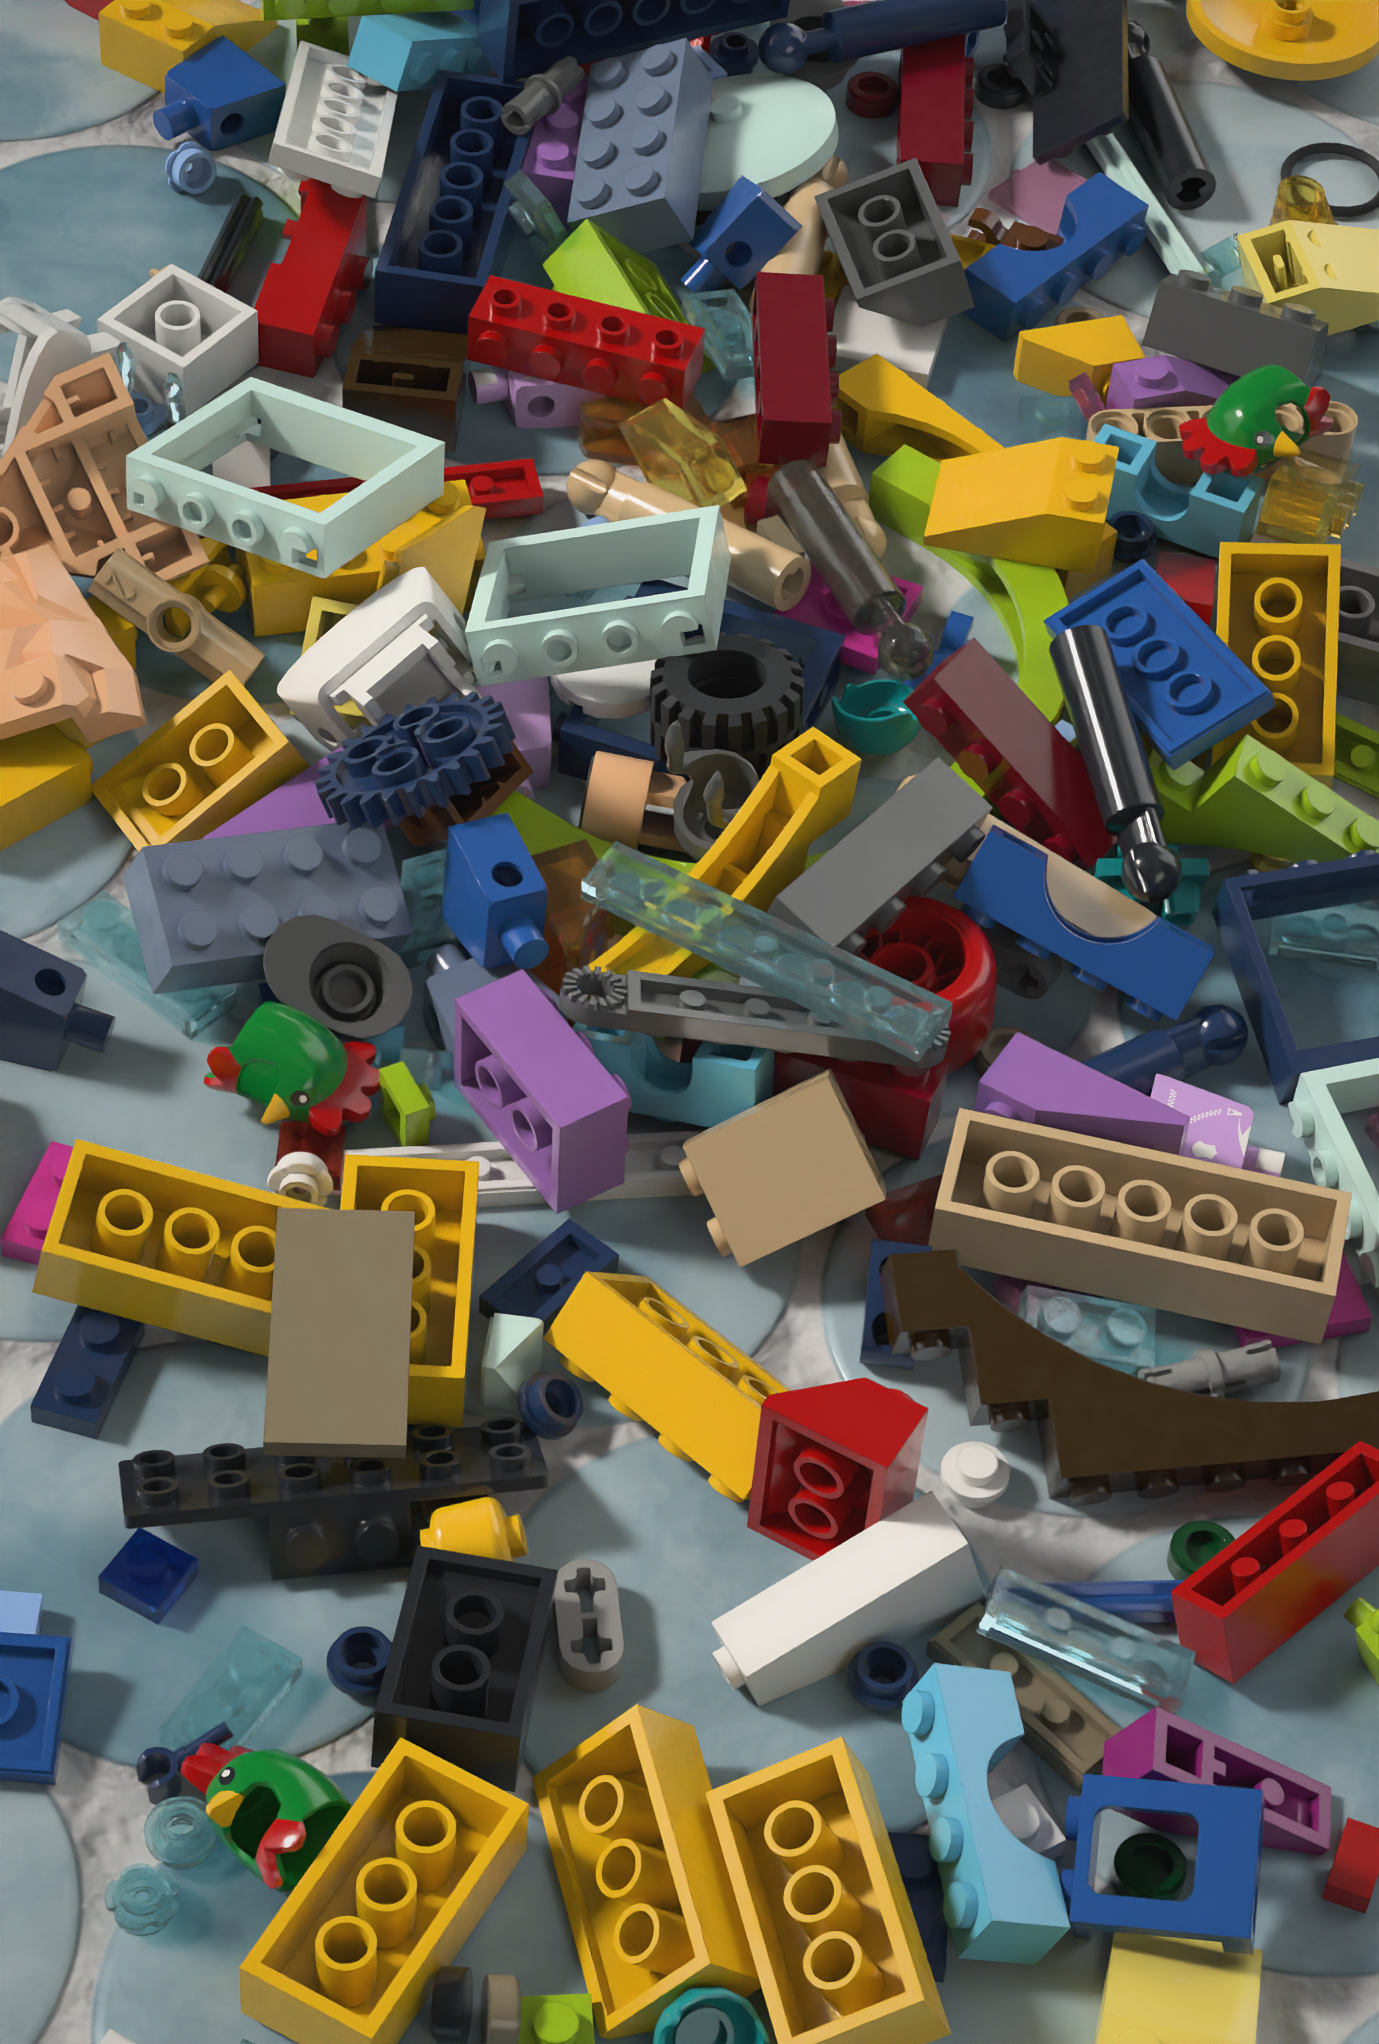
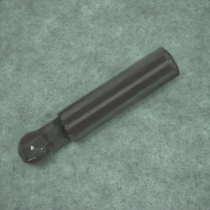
(850, 568)

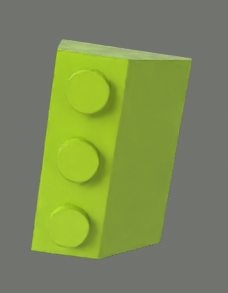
(610, 272)

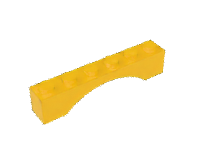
(889, 409)

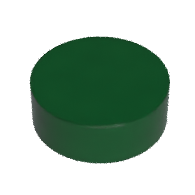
(1194, 1546)
(1149, 1868)

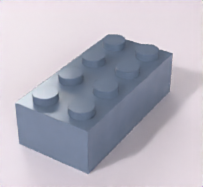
(643, 146)
(217, 901)

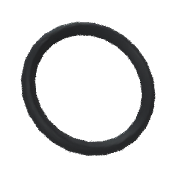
(1341, 149)

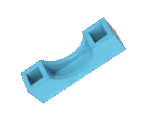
(995, 1889)

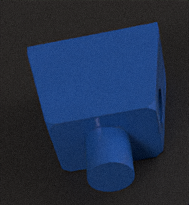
(220, 97)
(754, 224)
(494, 894)

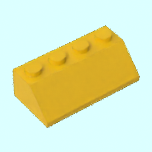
(667, 1371)
(643, 1870)

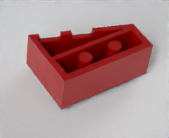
(315, 283)

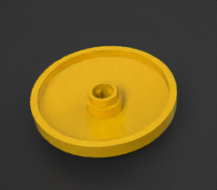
(1289, 36)

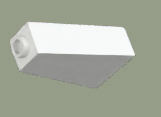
(876, 1587)

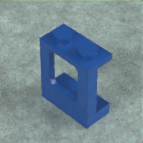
(1225, 1868)

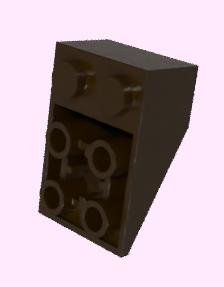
(409, 379)

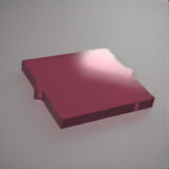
(1037, 193)

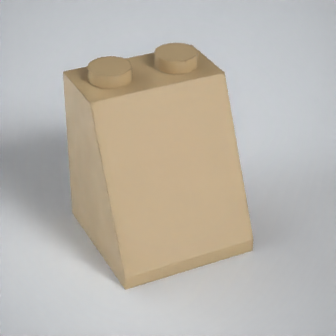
(782, 1170)

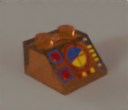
(573, 926)

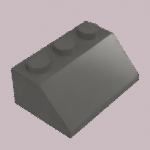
(896, 246)
(1234, 328)

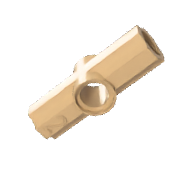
(143, 599)

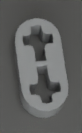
(602, 1624)

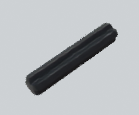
(232, 242)

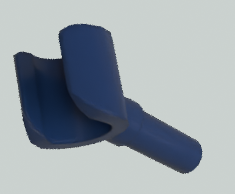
(163, 1760)

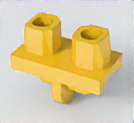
(214, 585)

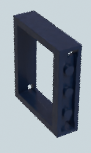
(814, 648)
(1278, 893)

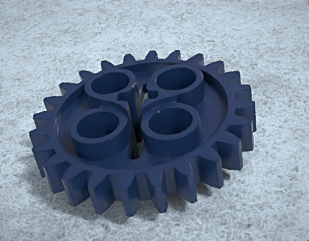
(415, 760)

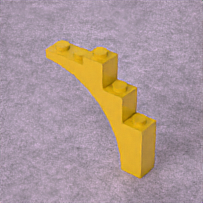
(49, 767)

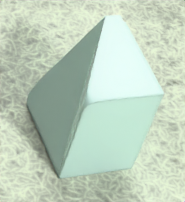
(509, 1358)

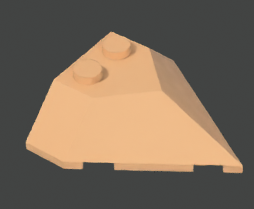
(69, 481)

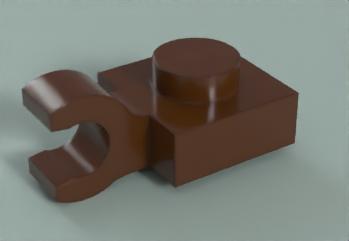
(1018, 236)

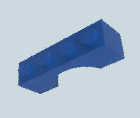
(1020, 286)
(1152, 965)

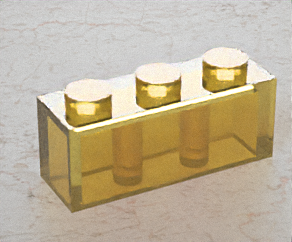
(1311, 499)

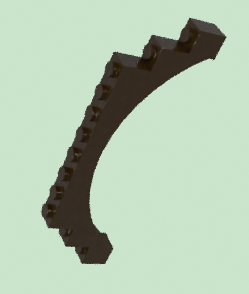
(1098, 1423)

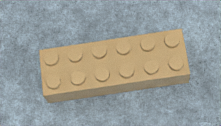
(1141, 1225)

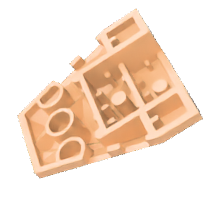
(58, 654)

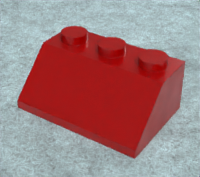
(833, 1462)

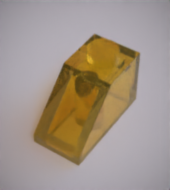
(682, 455)

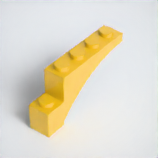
(763, 846)

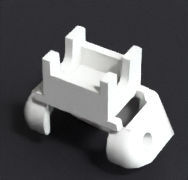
(43, 349)
(381, 660)

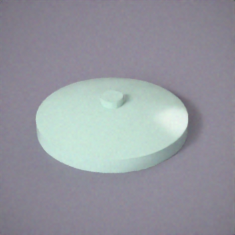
(768, 131)

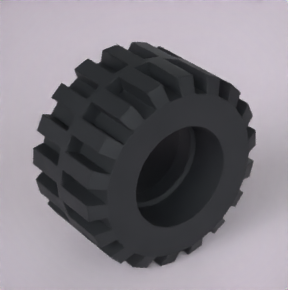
(729, 699)

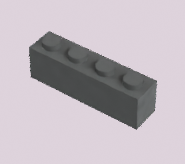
(886, 860)

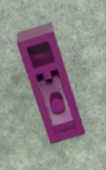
(1178, 1751)

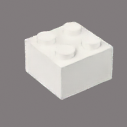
(186, 330)

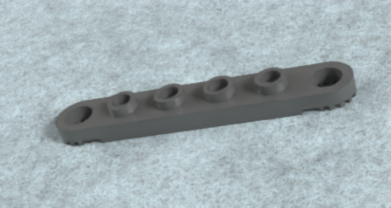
(721, 1015)

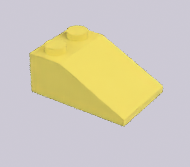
(1178, 1992)

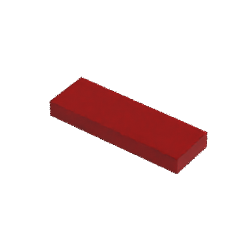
(1191, 579)

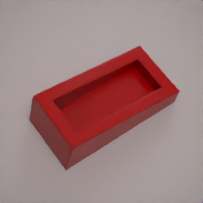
(1354, 1867)

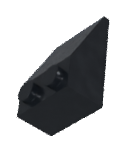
(466, 1662)

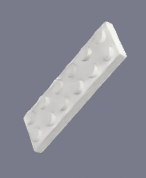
(333, 124)

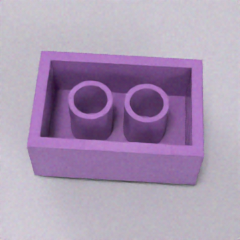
(541, 1090)

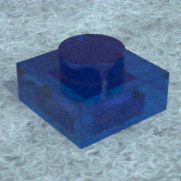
(148, 1575)

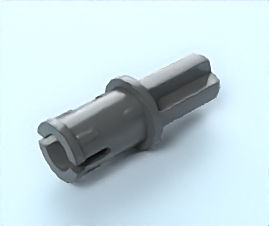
(541, 95)

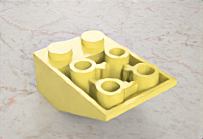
(1317, 267)

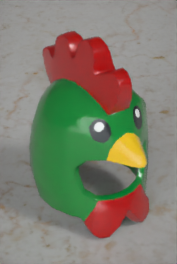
(1242, 423)
(296, 1070)
(267, 1808)

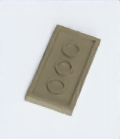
(340, 1334)

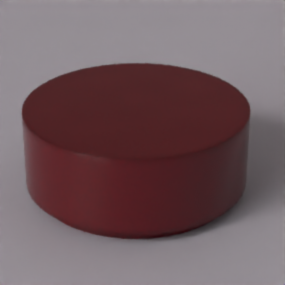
(872, 95)
(758, 504)

